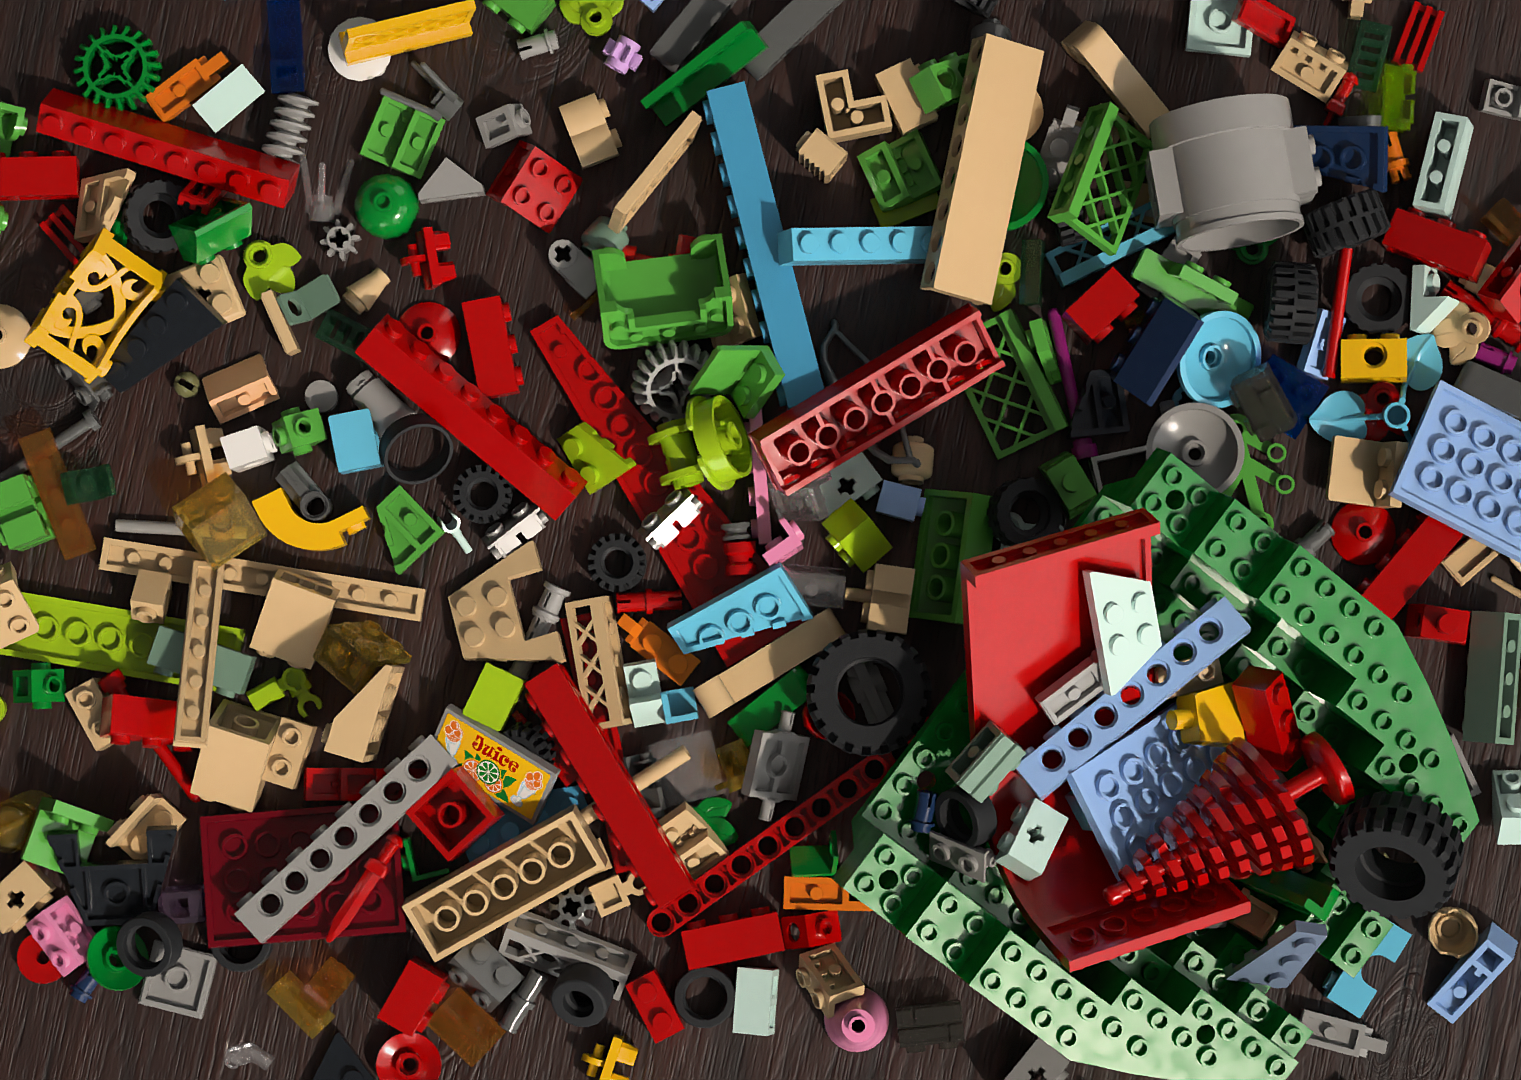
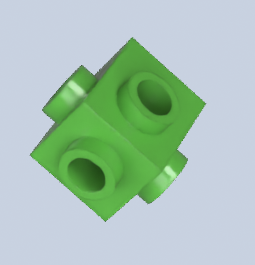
(298, 431)

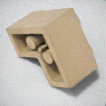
(848, 118)

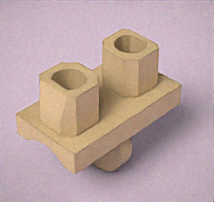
(202, 442)

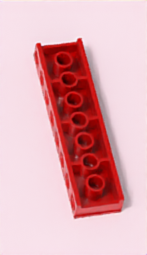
(875, 399)

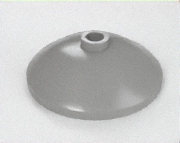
(1204, 429)

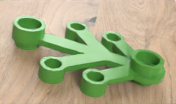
(1253, 468)

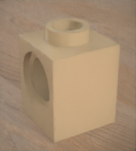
(151, 596)

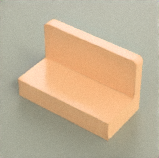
(240, 388)

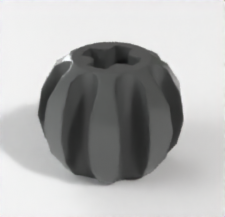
(569, 915)

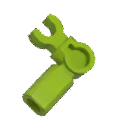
(294, 681)

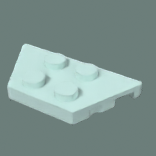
(1122, 625)

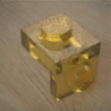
(734, 763)

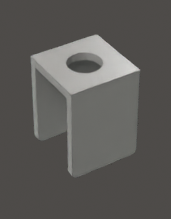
(1093, 467)

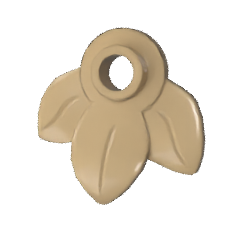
(1455, 333)

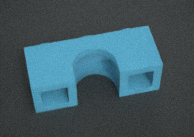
(1355, 993)

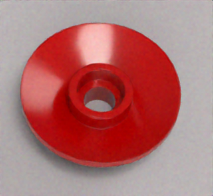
(443, 323)
(1348, 540)
(400, 1047)

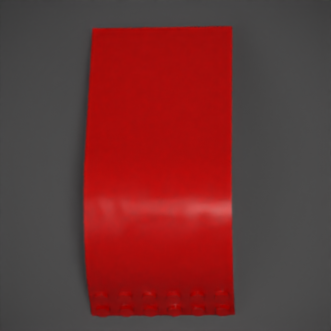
(1021, 634)

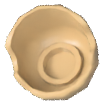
(1453, 931)

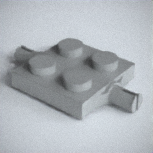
(775, 765)

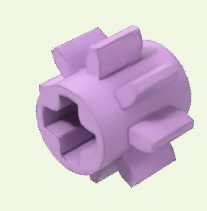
(622, 54)

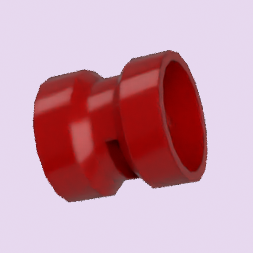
(740, 558)

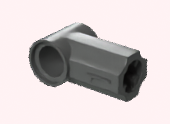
(304, 491)

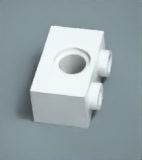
(248, 448)

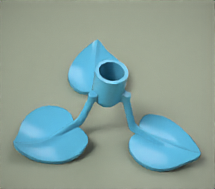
(1344, 411)

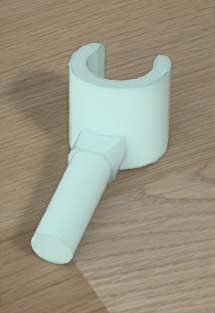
(453, 528)

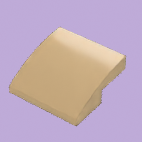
(693, 839)

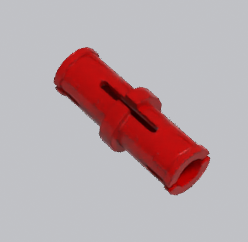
(649, 601)

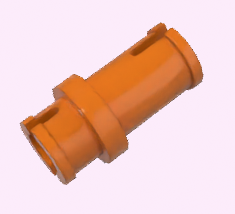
(1396, 161)

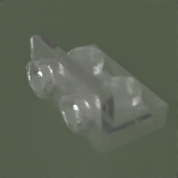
(804, 504)

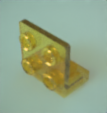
(355, 651)

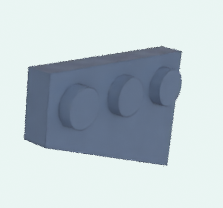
(1281, 958)

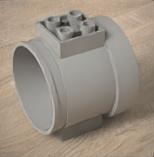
(1230, 172)

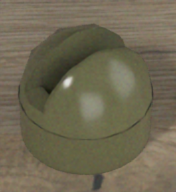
(190, 378)

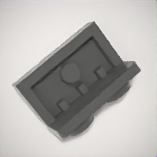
(483, 973)

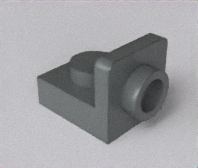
(89, 302)

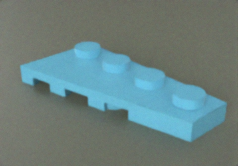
(752, 606)

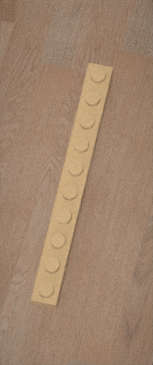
(256, 578)

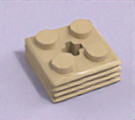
(213, 278)

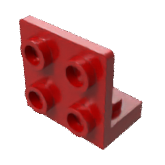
(534, 186)

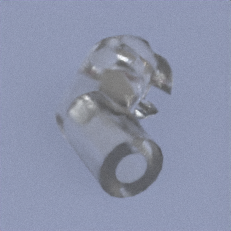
(247, 1053)

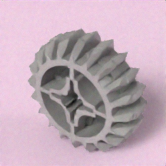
(649, 382)

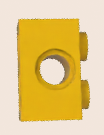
(1391, 369)

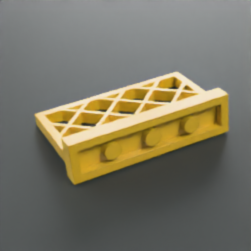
(407, 32)

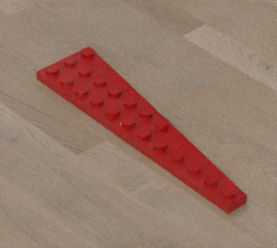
(697, 550)

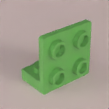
(742, 371)
(55, 816)

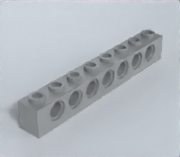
(251, 908)

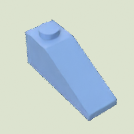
(1474, 973)

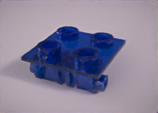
(1300, 389)

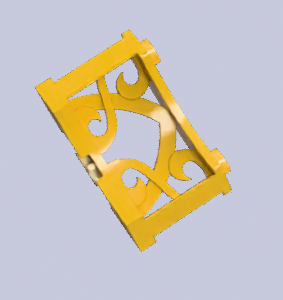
(95, 260)

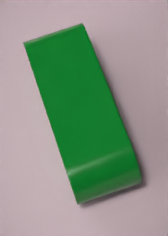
(767, 708)

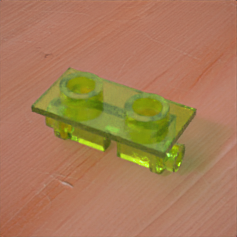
(1396, 83)

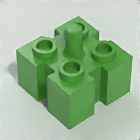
(22, 514)

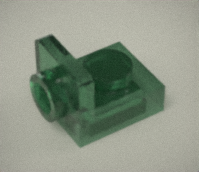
(88, 484)

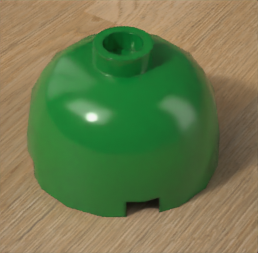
(386, 206)

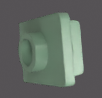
(310, 300)

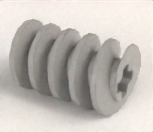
(289, 126)

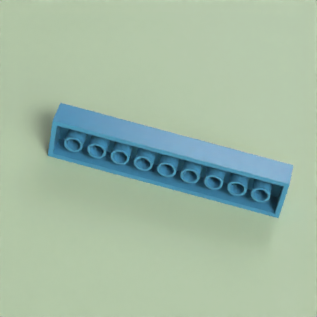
(759, 223)

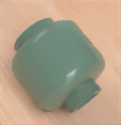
(600, 236)

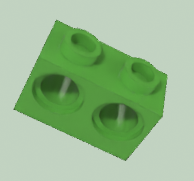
(940, 83)

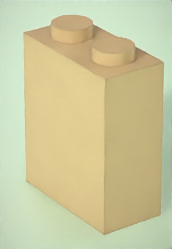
(294, 619)

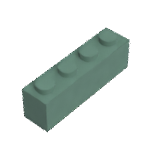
(1492, 677)

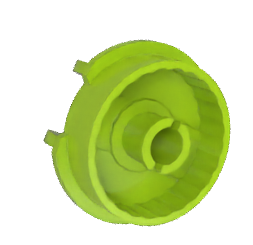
(718, 437)

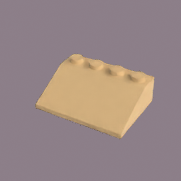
(363, 721)

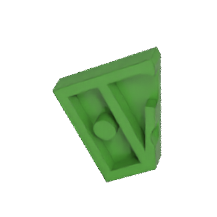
(1040, 340)
(406, 528)

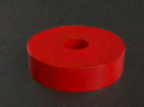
(31, 966)

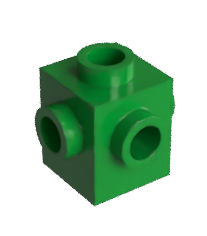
(39, 686)

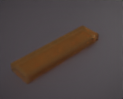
(67, 521)

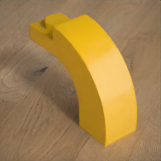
(287, 525)

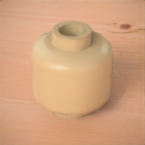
(907, 473)

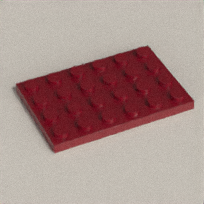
(248, 846)

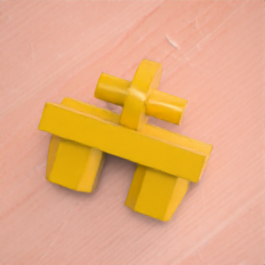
(618, 1051)

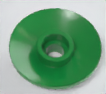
(98, 963)

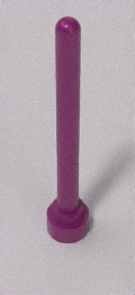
(1083, 447)

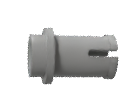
(540, 44)

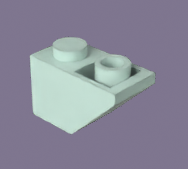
(1506, 806)

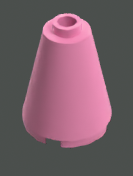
(869, 1009)

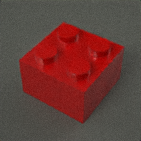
(1100, 305)
(455, 813)
(413, 996)

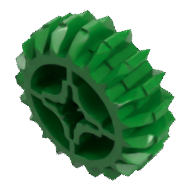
(99, 47)

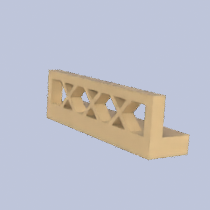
(608, 654)

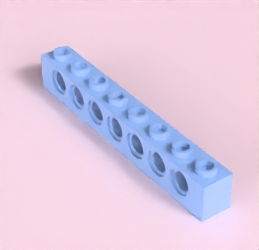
(1231, 629)

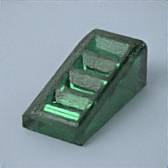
(1379, 58)
(327, 326)

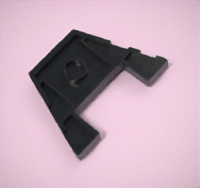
(118, 888)

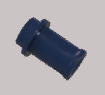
(923, 811)
(83, 987)

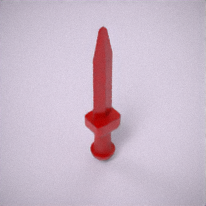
(1336, 105)
(375, 869)

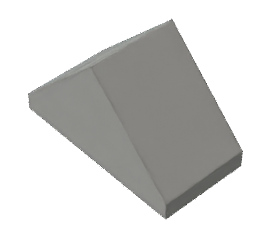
(450, 183)

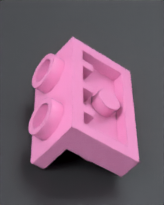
(781, 550)
(62, 935)

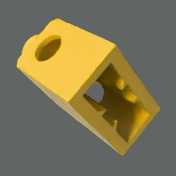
(1207, 716)

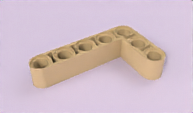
(768, 663)

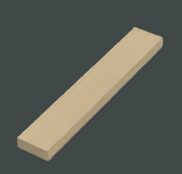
(198, 656)

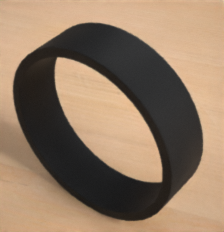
(423, 474)

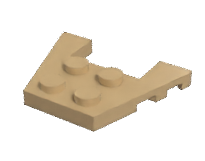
(489, 616)

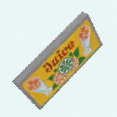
(498, 764)

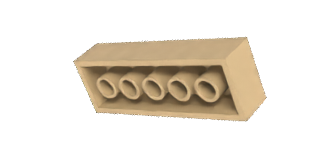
(504, 883)

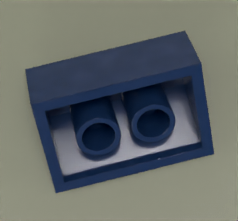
(1155, 348)

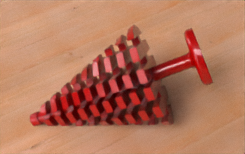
(1234, 823)

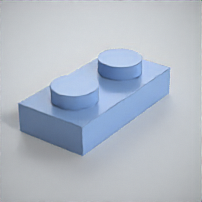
(1313, 354)

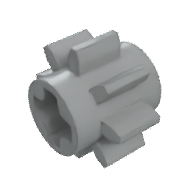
(333, 235)

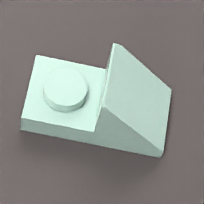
(1426, 307)
(644, 692)

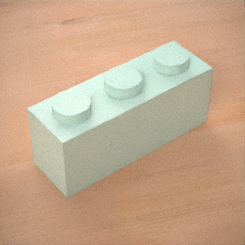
(1443, 165)

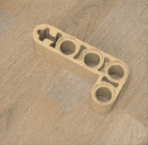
(1115, 73)

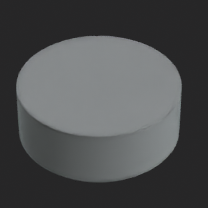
(321, 395)

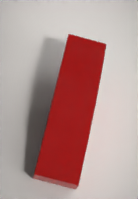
(346, 783)

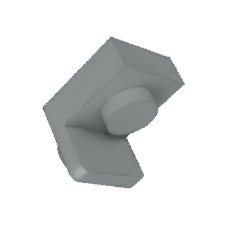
(504, 125)

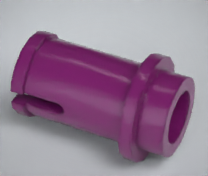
(1496, 358)

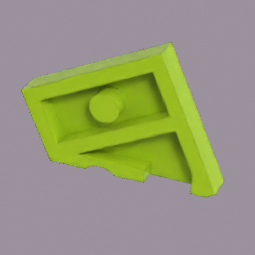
(593, 457)

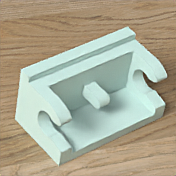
(228, 98)
(755, 1000)

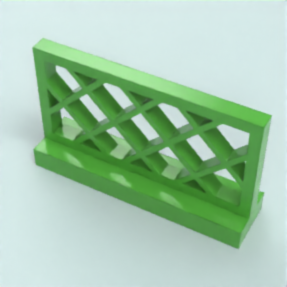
(1086, 164)
(1034, 379)

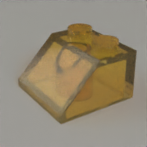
(218, 521)

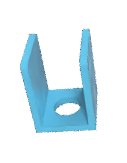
(355, 441)

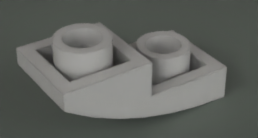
(1501, 99)

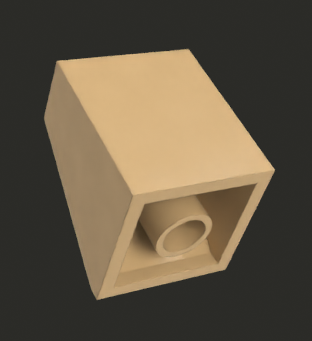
(235, 756)

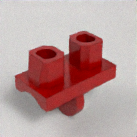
(426, 260)

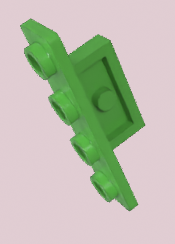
(1188, 284)

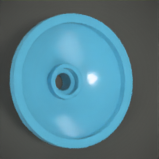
(1231, 350)

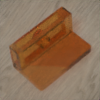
(465, 1027)

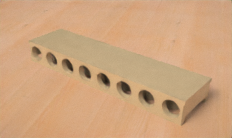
(983, 169)

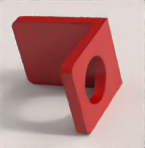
(814, 929)

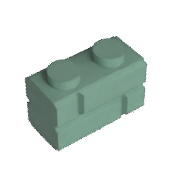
(985, 762)

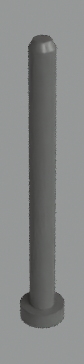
(89, 421)

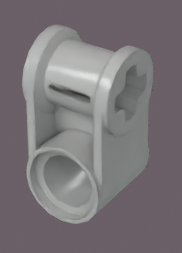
(578, 271)

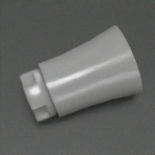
(374, 395)

